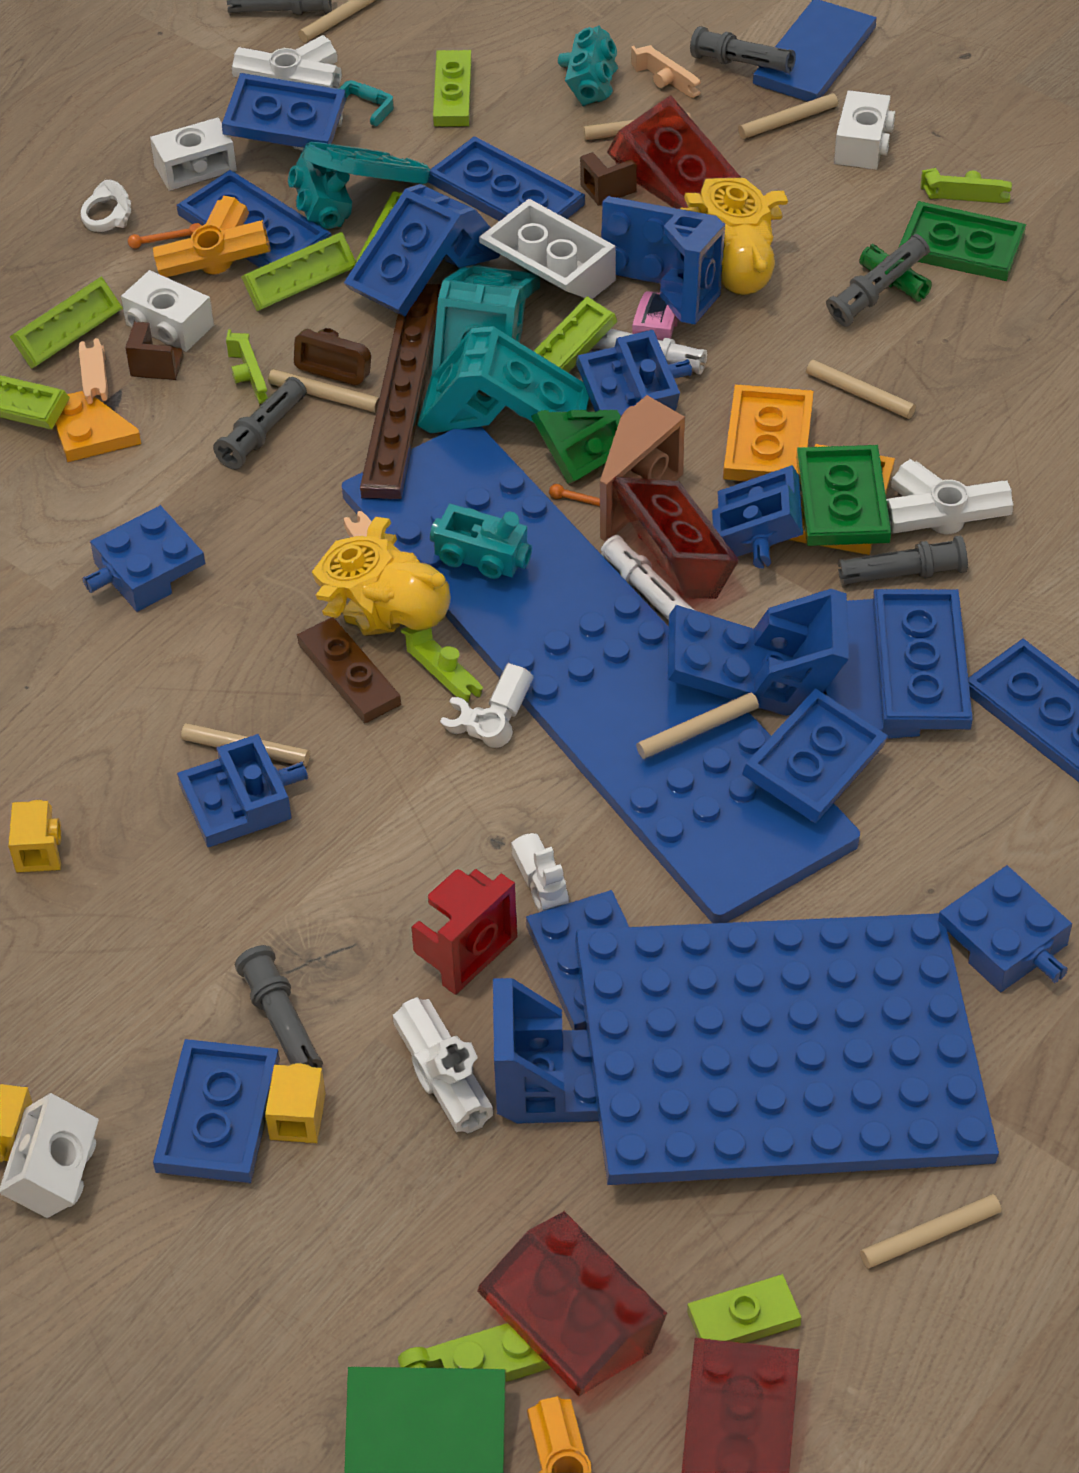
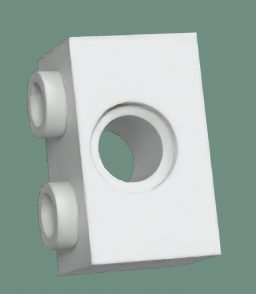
(864, 130)
(193, 154)
(174, 311)
(46, 1132)

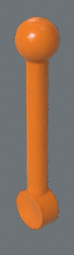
(136, 241)
(557, 491)

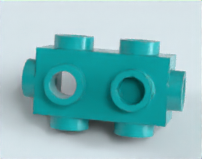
(590, 65)
(321, 193)
(481, 541)

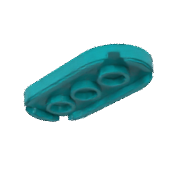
(366, 162)

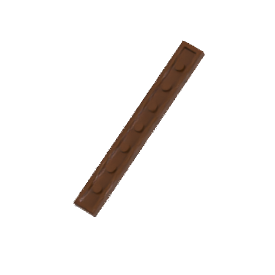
(400, 399)

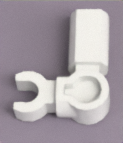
(493, 723)
(540, 872)

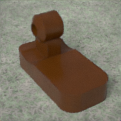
(332, 356)

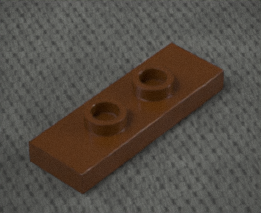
(349, 669)

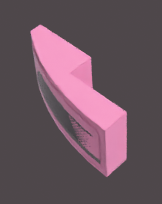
(654, 315)

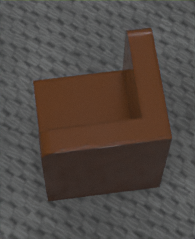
(604, 181)
(149, 359)

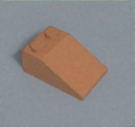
(644, 447)

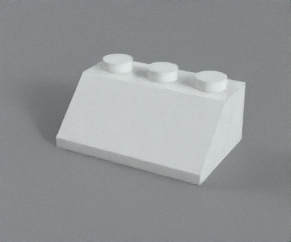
(554, 249)

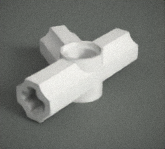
(307, 64)
(942, 503)
(443, 1065)

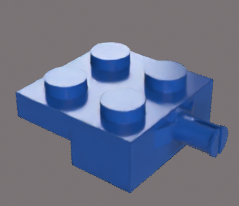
(631, 371)
(760, 514)
(143, 558)
(238, 791)
(1008, 929)

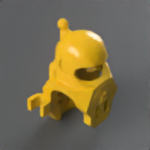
(748, 230)
(382, 583)

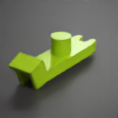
(965, 188)
(239, 347)
(441, 663)

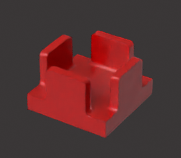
(478, 928)

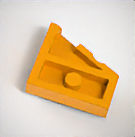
(93, 429)

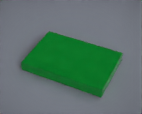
(966, 240)
(843, 495)
(425, 1420)

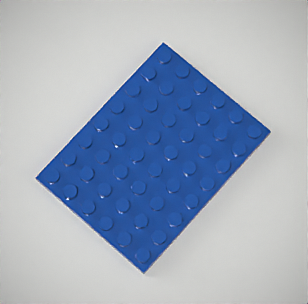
(780, 1049)

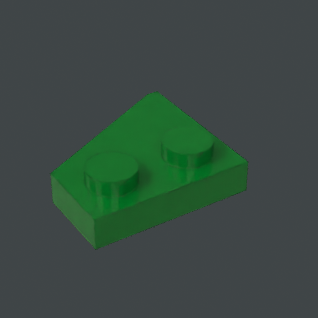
(578, 438)

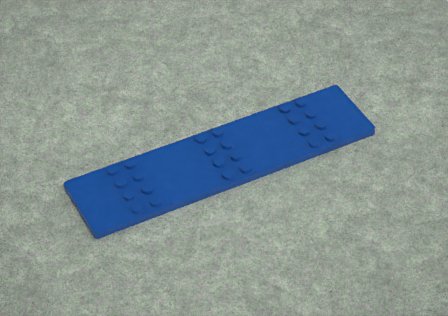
(606, 684)

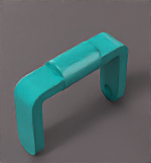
(374, 95)

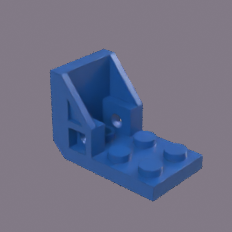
(412, 244)
(668, 248)
(779, 660)
(538, 1066)

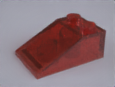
(669, 153)
(740, 1408)

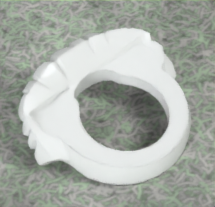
(104, 192)

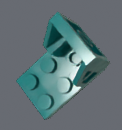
(480, 298)
(505, 372)

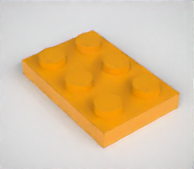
(766, 430)

